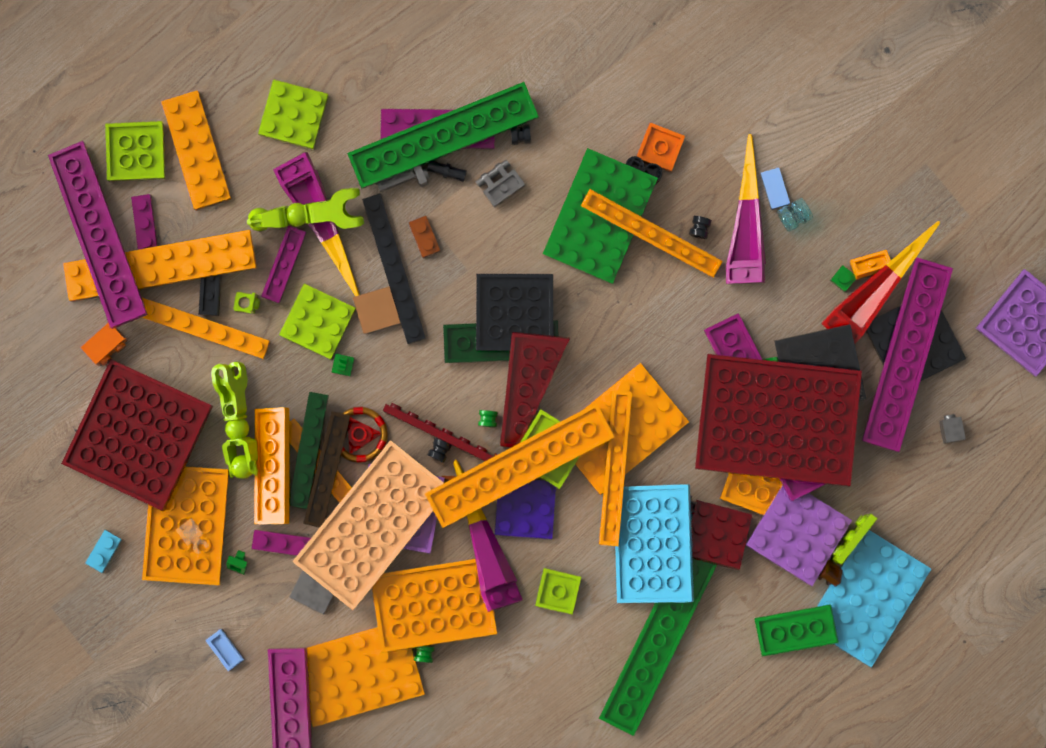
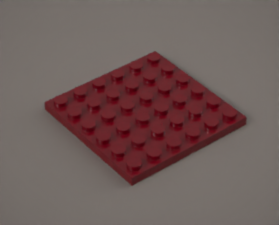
(137, 435)

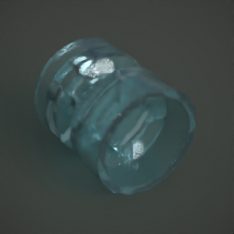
(797, 213)

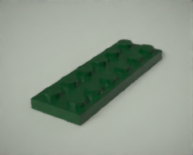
(461, 345)

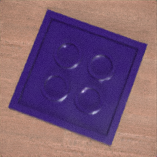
(527, 511)

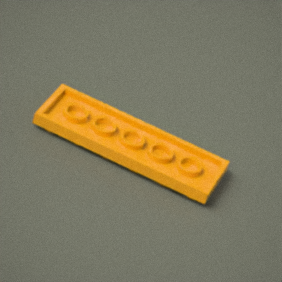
(196, 150)
(272, 466)

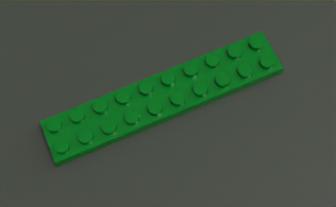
(443, 135)
(652, 655)

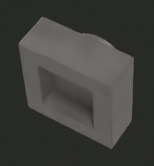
(421, 175)

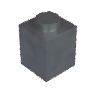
(952, 429)

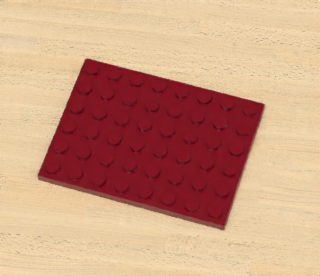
(778, 420)

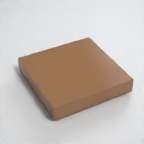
(376, 310)

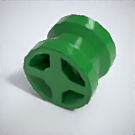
(487, 418)
(424, 654)

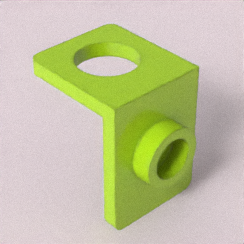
(253, 306)

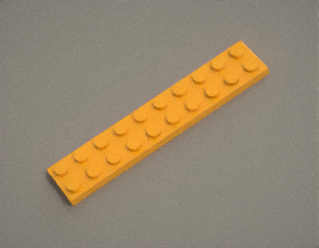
(173, 263)
(519, 465)

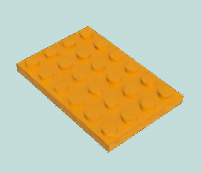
(651, 424)
(199, 496)
(431, 606)
(356, 677)

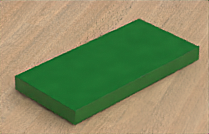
(796, 630)

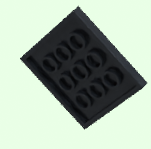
(512, 305)
(823, 348)
(943, 350)

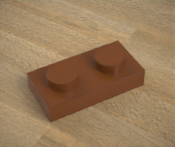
(424, 236)

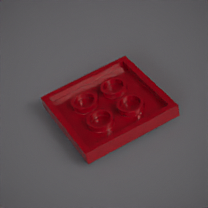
(719, 534)

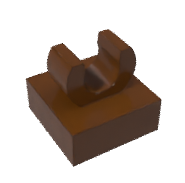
(831, 573)

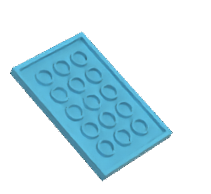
(655, 545)
(873, 595)

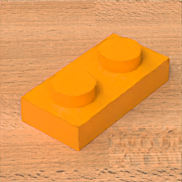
(869, 264)

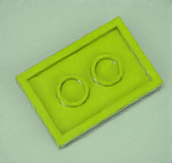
(852, 538)

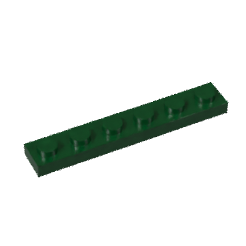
(308, 450)

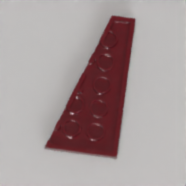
(529, 374)

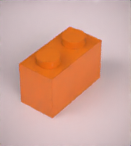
(104, 344)

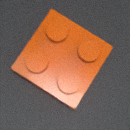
(660, 146)

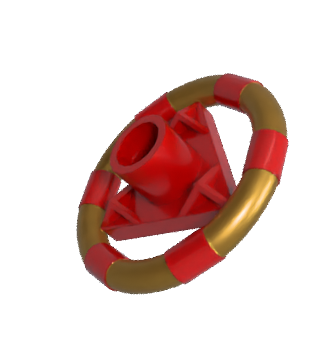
(361, 434)

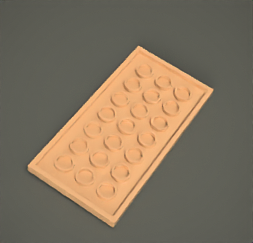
(369, 526)

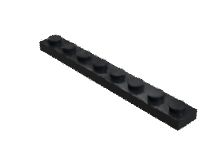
(394, 269)

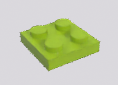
(558, 591)

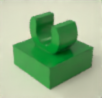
(343, 365)
(237, 563)

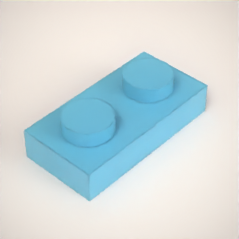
(103, 551)

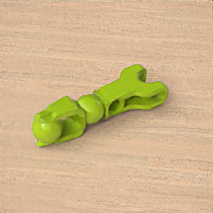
(299, 214)
(232, 394)

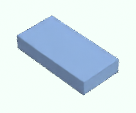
(775, 188)
(224, 650)

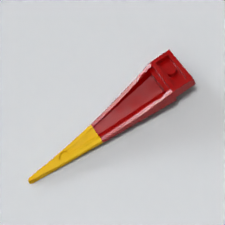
(866, 301)

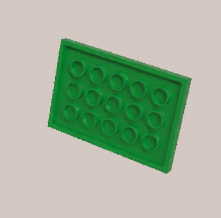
(584, 237)

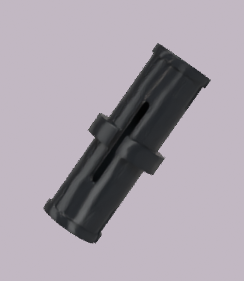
(447, 170)

